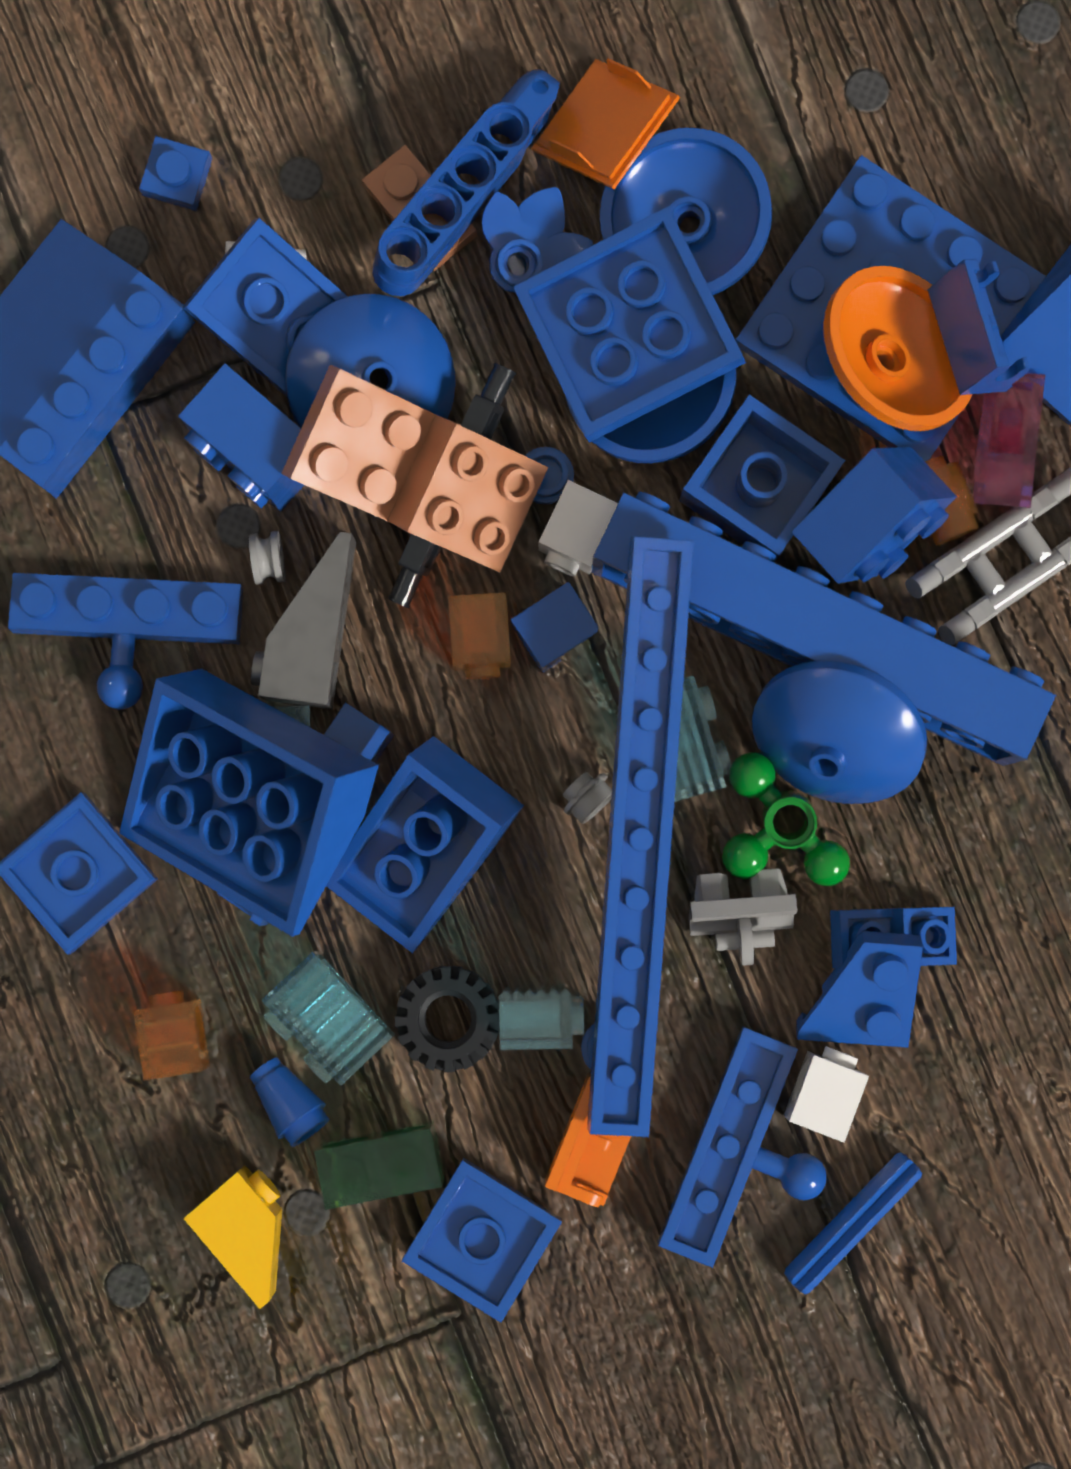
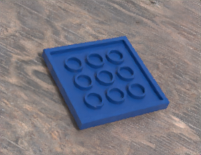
(868, 225)

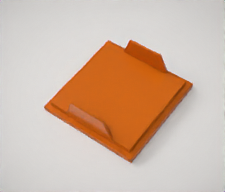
(605, 122)

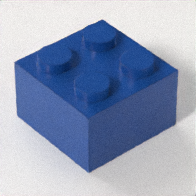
(247, 433)
(760, 477)
(875, 515)

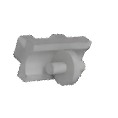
(742, 922)

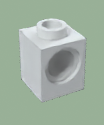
(575, 529)
(827, 1093)

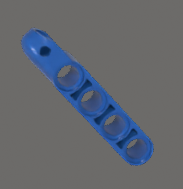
(517, 116)

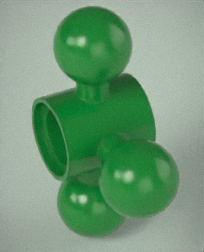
(747, 854)

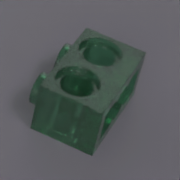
(379, 1165)

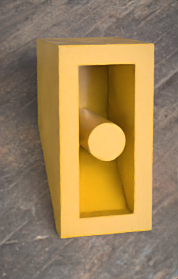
(243, 1231)

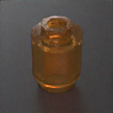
(962, 509)

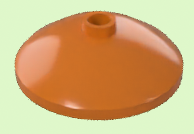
(891, 349)

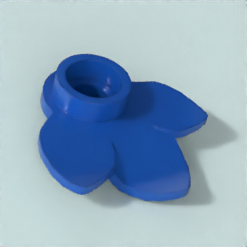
(529, 231)

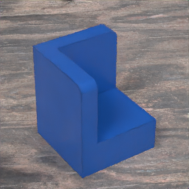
(554, 626)

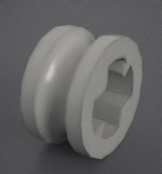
(267, 557)

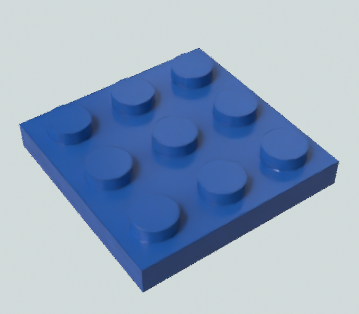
(629, 324)

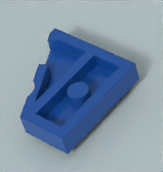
(869, 994)

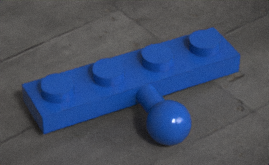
(125, 612)
(731, 1148)

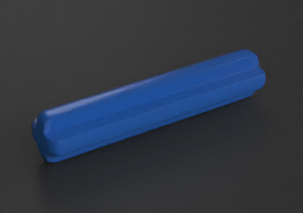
(852, 1223)

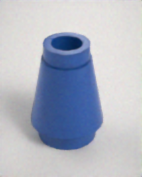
(288, 1102)

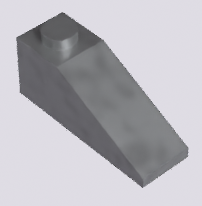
(307, 640)

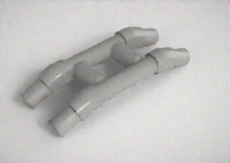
(972, 551)

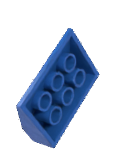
(76, 352)
(244, 797)

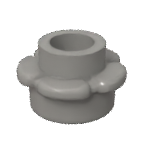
(587, 796)

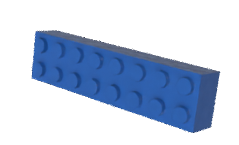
(804, 621)

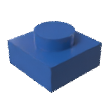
(175, 173)

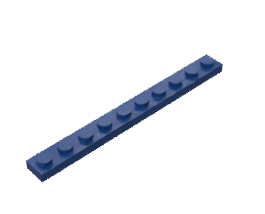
(640, 836)

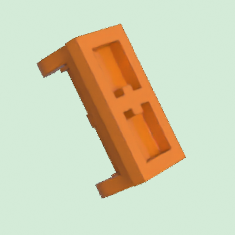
(583, 1161)

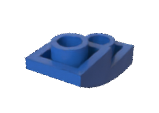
(933, 924)

